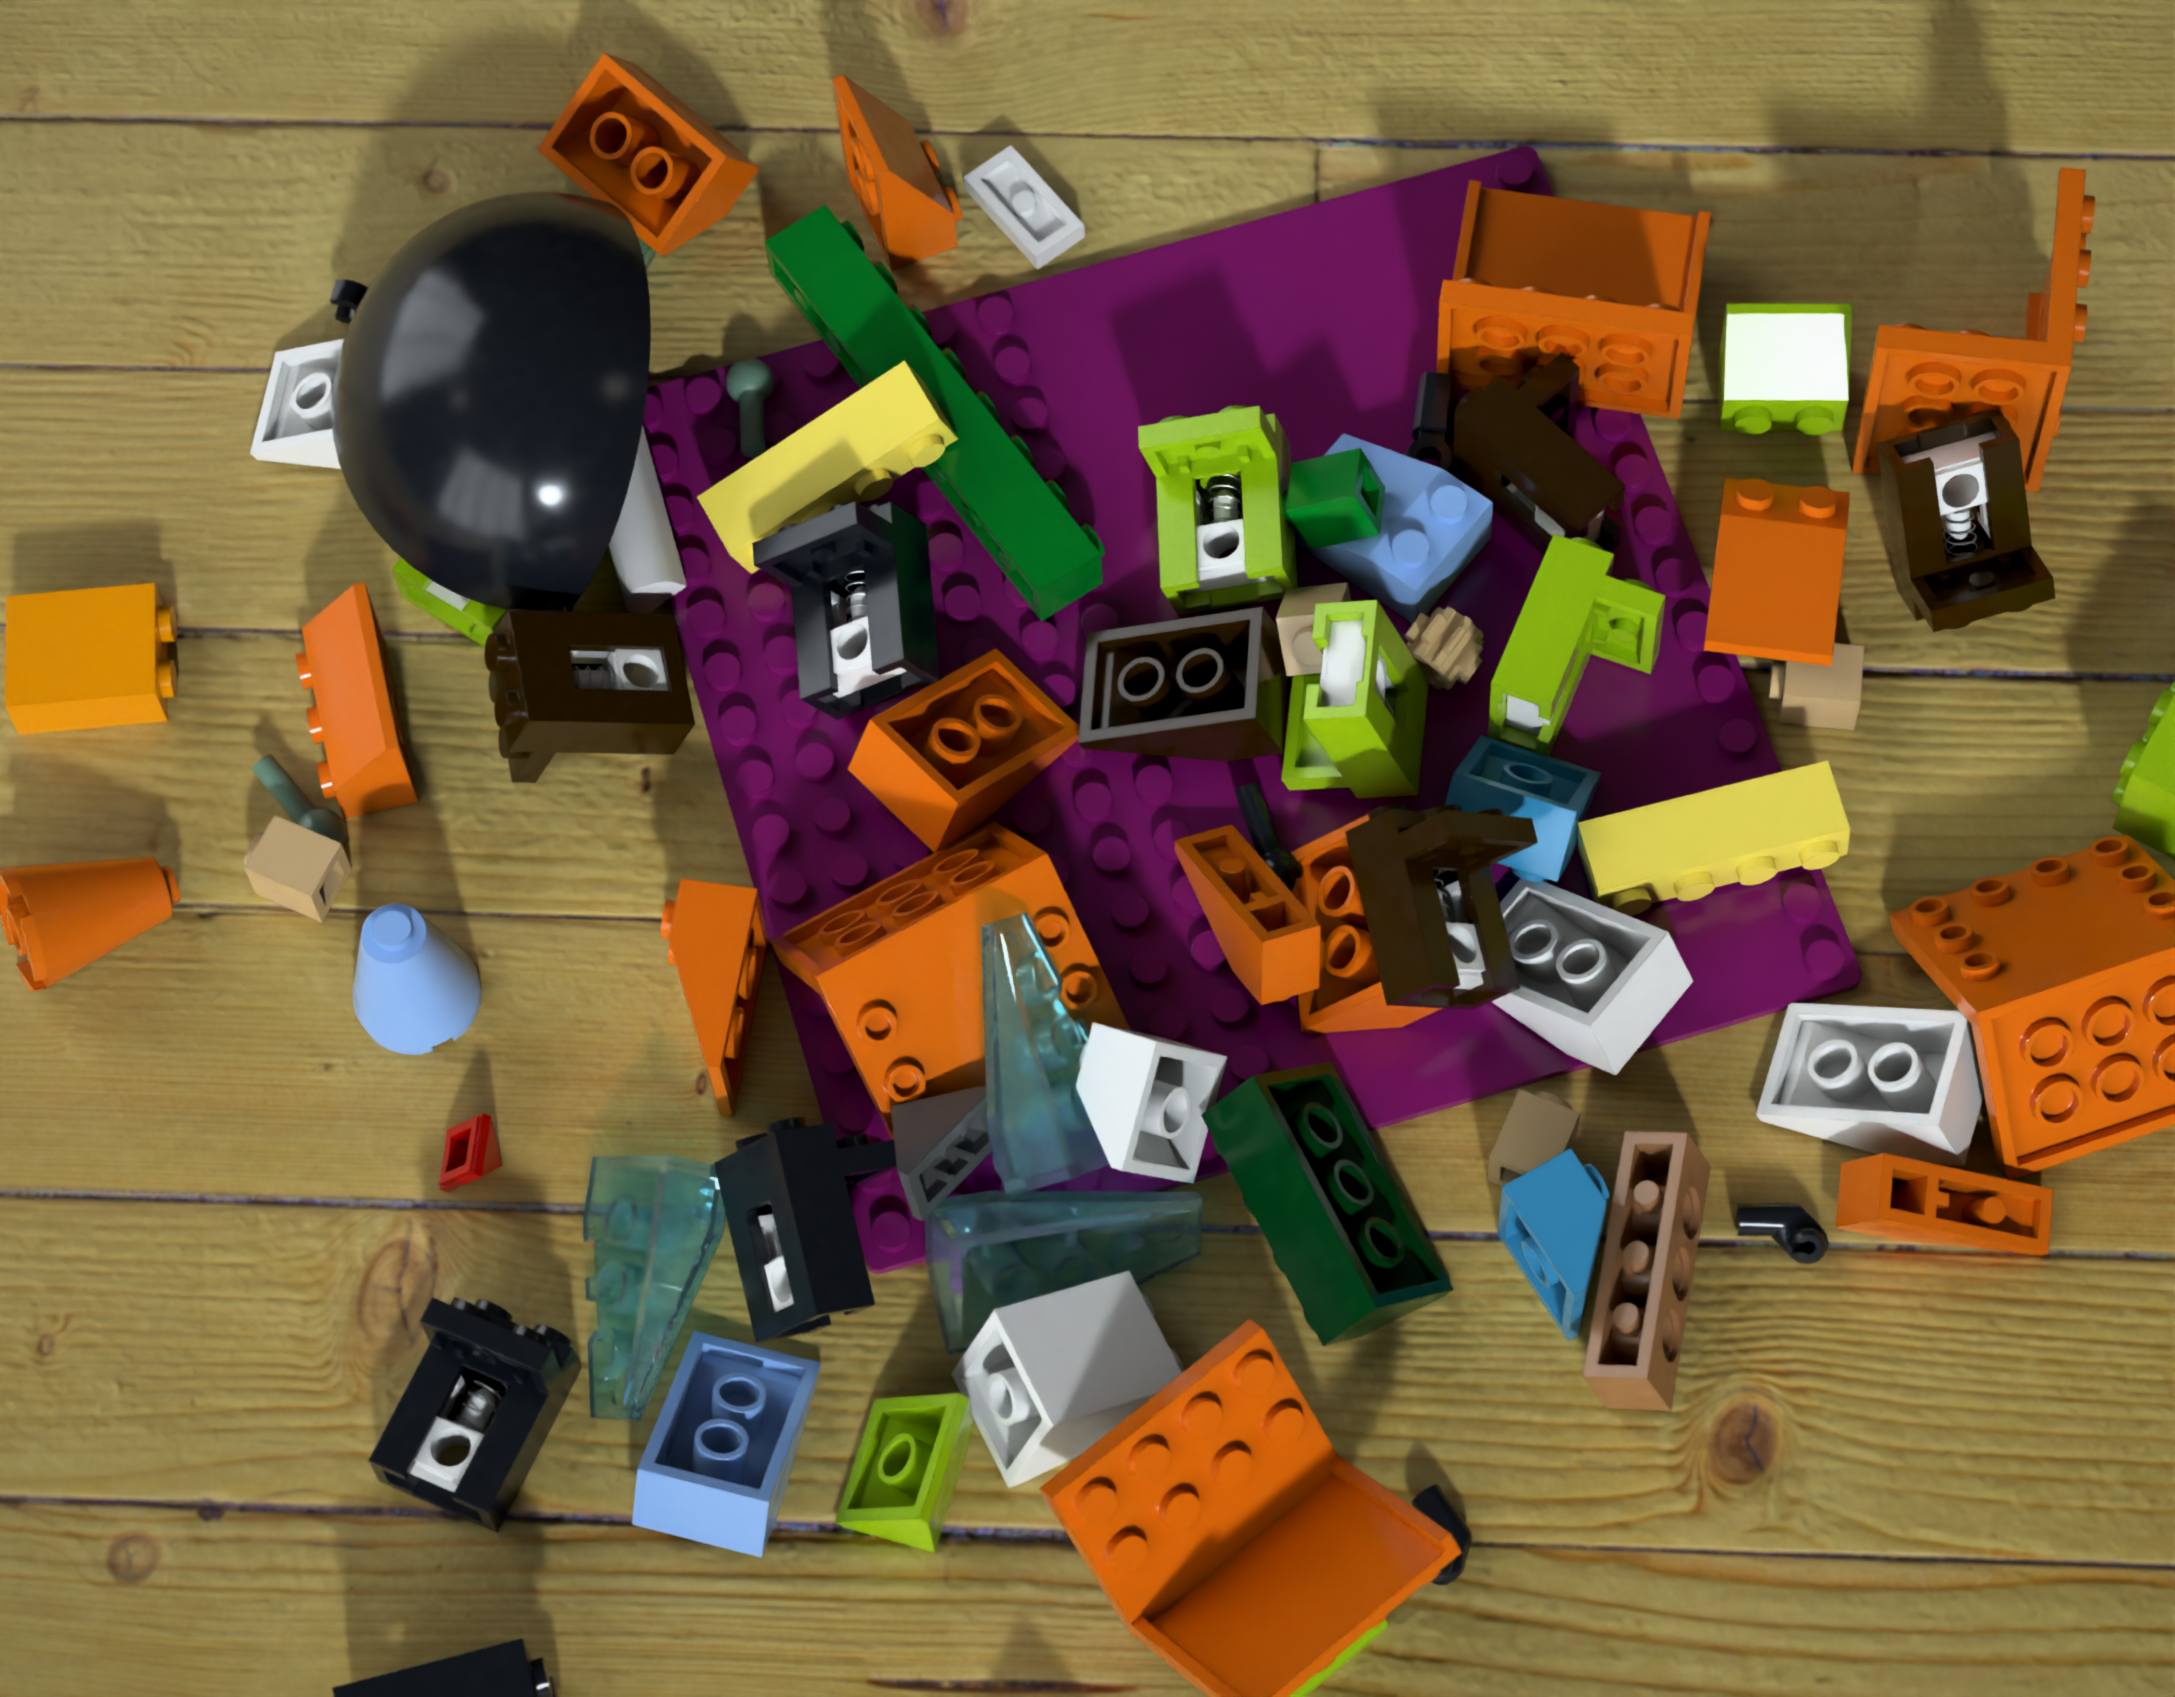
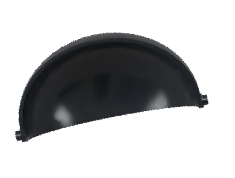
(500, 396)

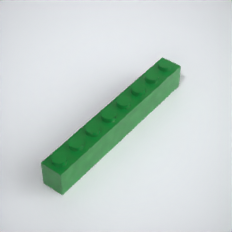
(984, 471)

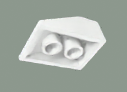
(297, 408)
(1588, 973)
(1877, 1080)

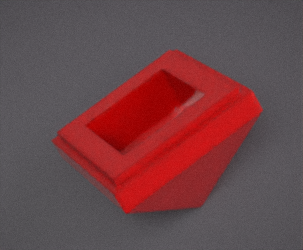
(469, 1152)

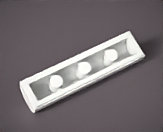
(644, 542)

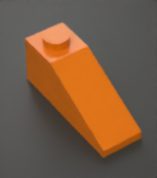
(1254, 915)
(1942, 1205)

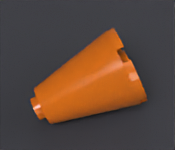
(80, 911)

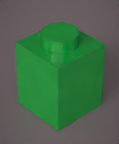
(1334, 499)

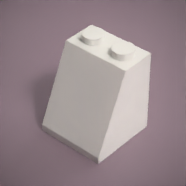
(1063, 1372)

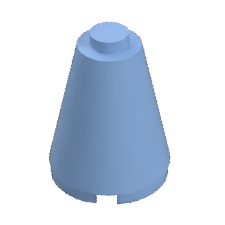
(412, 982)

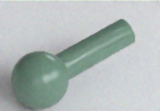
(750, 385)
(296, 802)

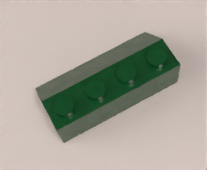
(1325, 1201)

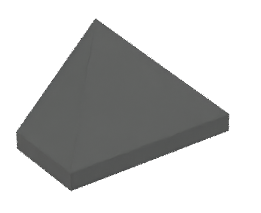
(939, 1145)

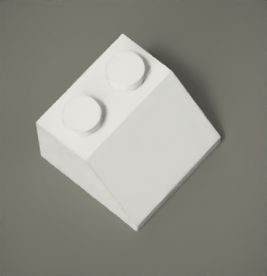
(1148, 1100)

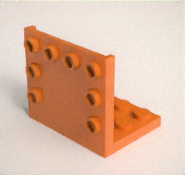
(1577, 280)
(1944, 376)
(907, 963)
(2063, 996)
(1240, 1527)

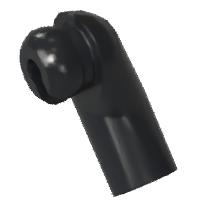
(1788, 1225)
(1439, 1508)

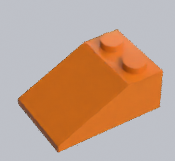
(894, 178)
(1777, 571)
(961, 748)
(720, 958)

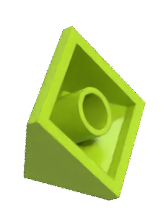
(908, 1468)

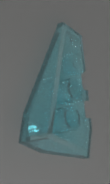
(1032, 1064)
(653, 1242)
(1014, 1248)

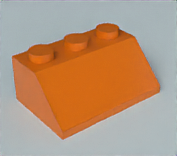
(647, 155)
(355, 708)
(1349, 979)

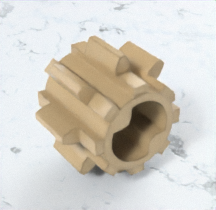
(1445, 647)

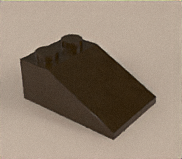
(1187, 688)

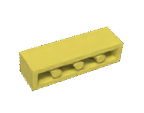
(833, 460)
(1714, 839)

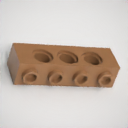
(1647, 1271)

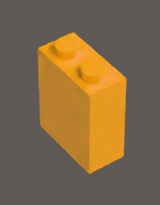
(88, 658)

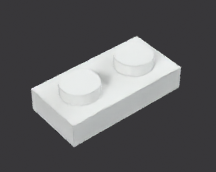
(1024, 207)

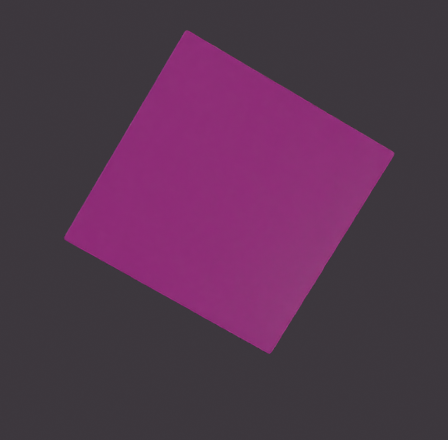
(1329, 329)

